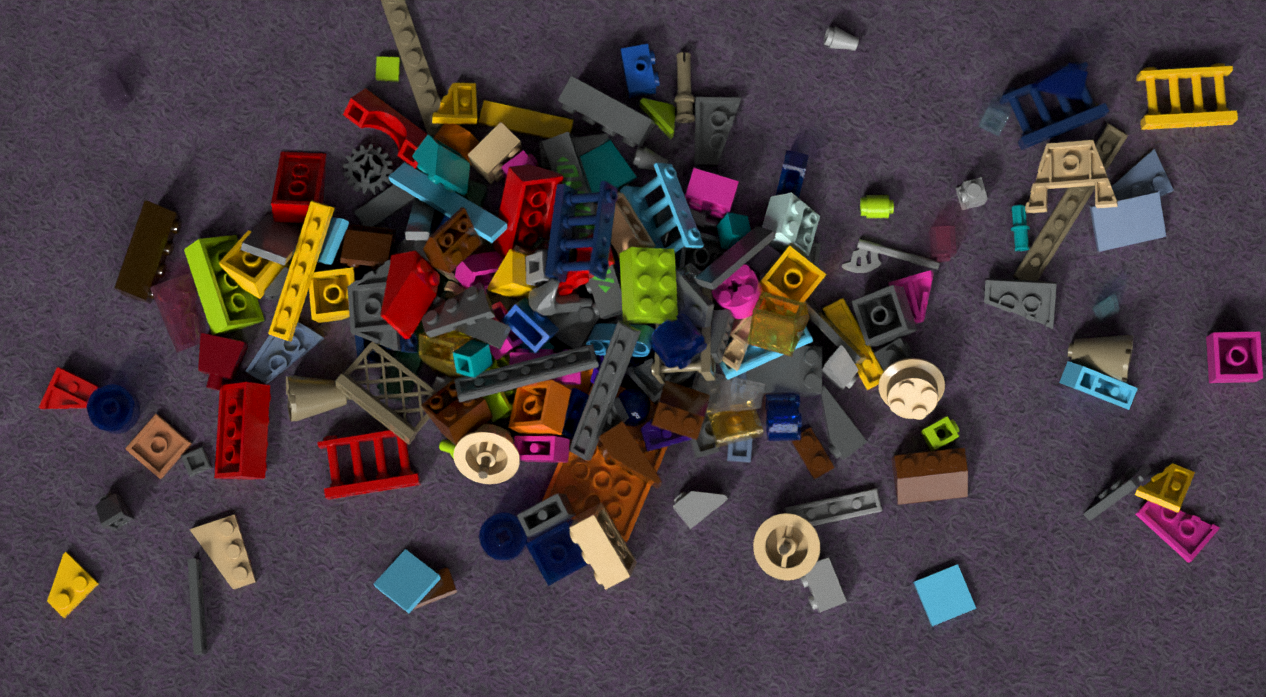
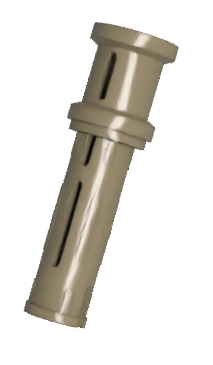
(684, 98)

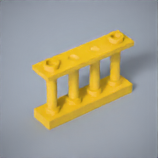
(1177, 117)

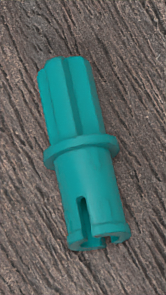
(1020, 228)

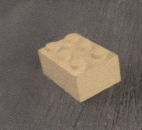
(602, 546)

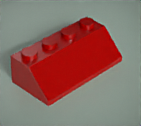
(526, 206)
(242, 431)

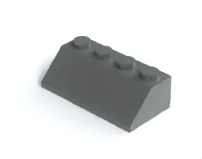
(606, 111)

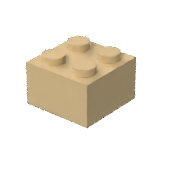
(494, 152)

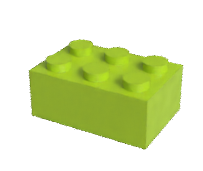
(648, 285)

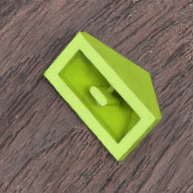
(661, 113)

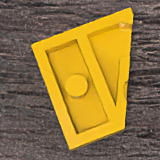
(458, 105)
(1167, 487)
(70, 586)

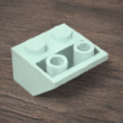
(792, 223)

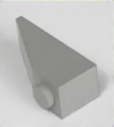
(840, 369)

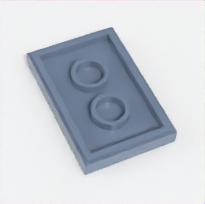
(1132, 222)

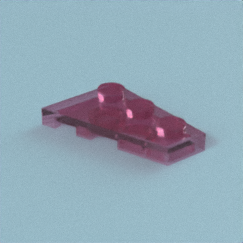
(178, 310)

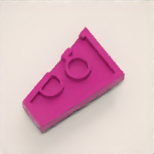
(1178, 529)

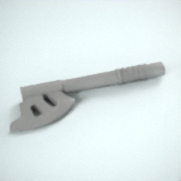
(874, 248)

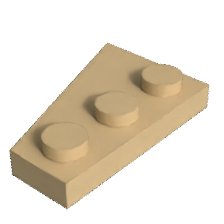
(227, 550)

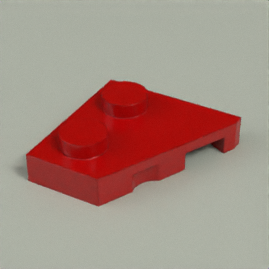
(67, 391)

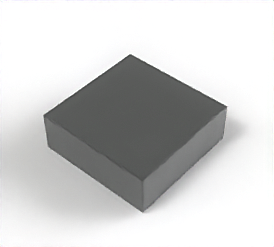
(196, 461)

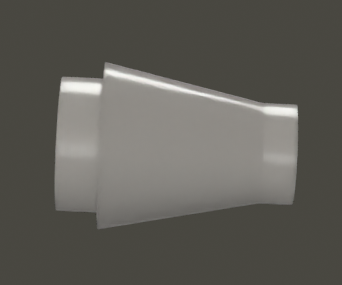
(839, 39)
(646, 158)

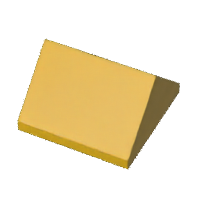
(511, 277)

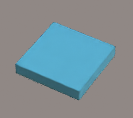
(332, 240)
(407, 581)
(944, 595)

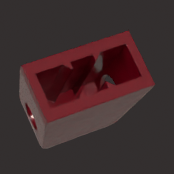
(220, 358)

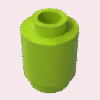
(876, 206)

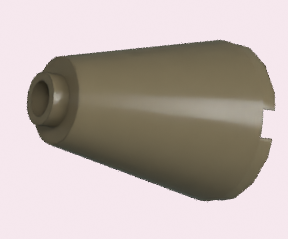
(1104, 354)
(312, 396)

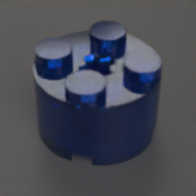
(677, 342)
(113, 396)
(783, 417)
(492, 544)

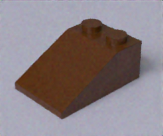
(624, 451)

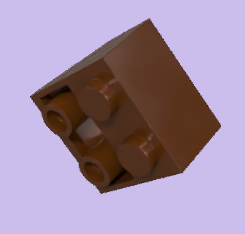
(452, 242)
(368, 246)
(454, 417)

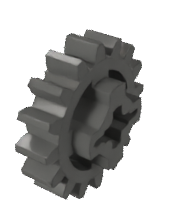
(378, 170)

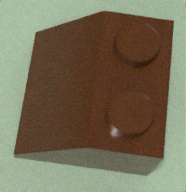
(680, 410)

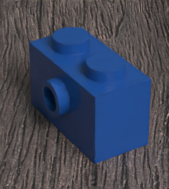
(638, 70)
(529, 325)

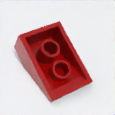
(297, 182)
(408, 291)

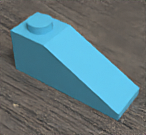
(1098, 385)

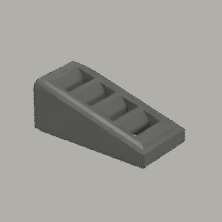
(721, 327)

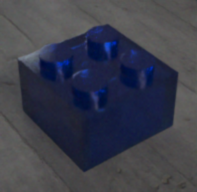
(556, 553)

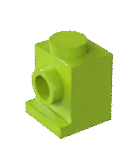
(930, 433)

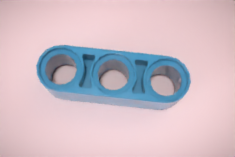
(602, 334)

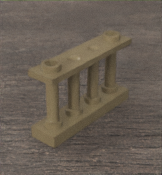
(705, 365)

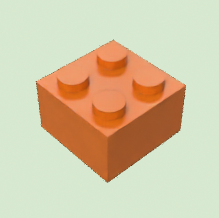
(540, 409)

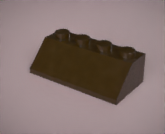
(148, 252)

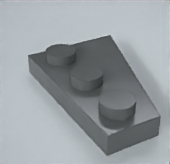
(458, 310)

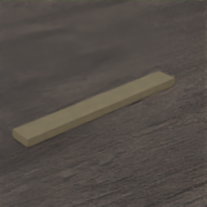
(1066, 212)

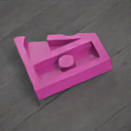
(917, 291)

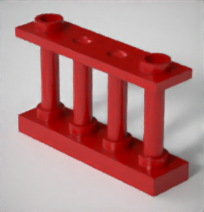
(360, 484)

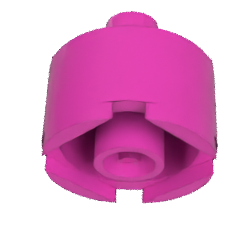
(739, 292)

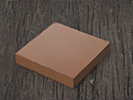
(158, 446)

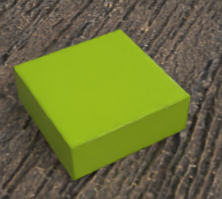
(387, 68)

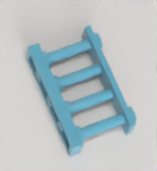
(675, 199)

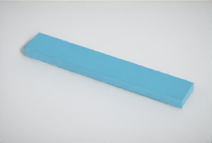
(448, 203)

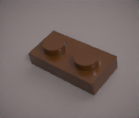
(813, 454)

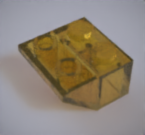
(777, 323)
(438, 352)

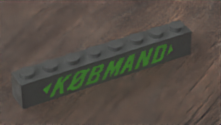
(565, 159)

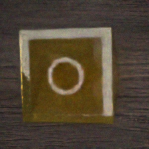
(735, 426)

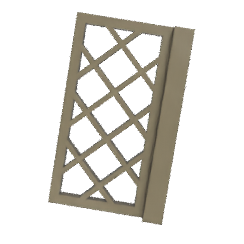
(373, 404)

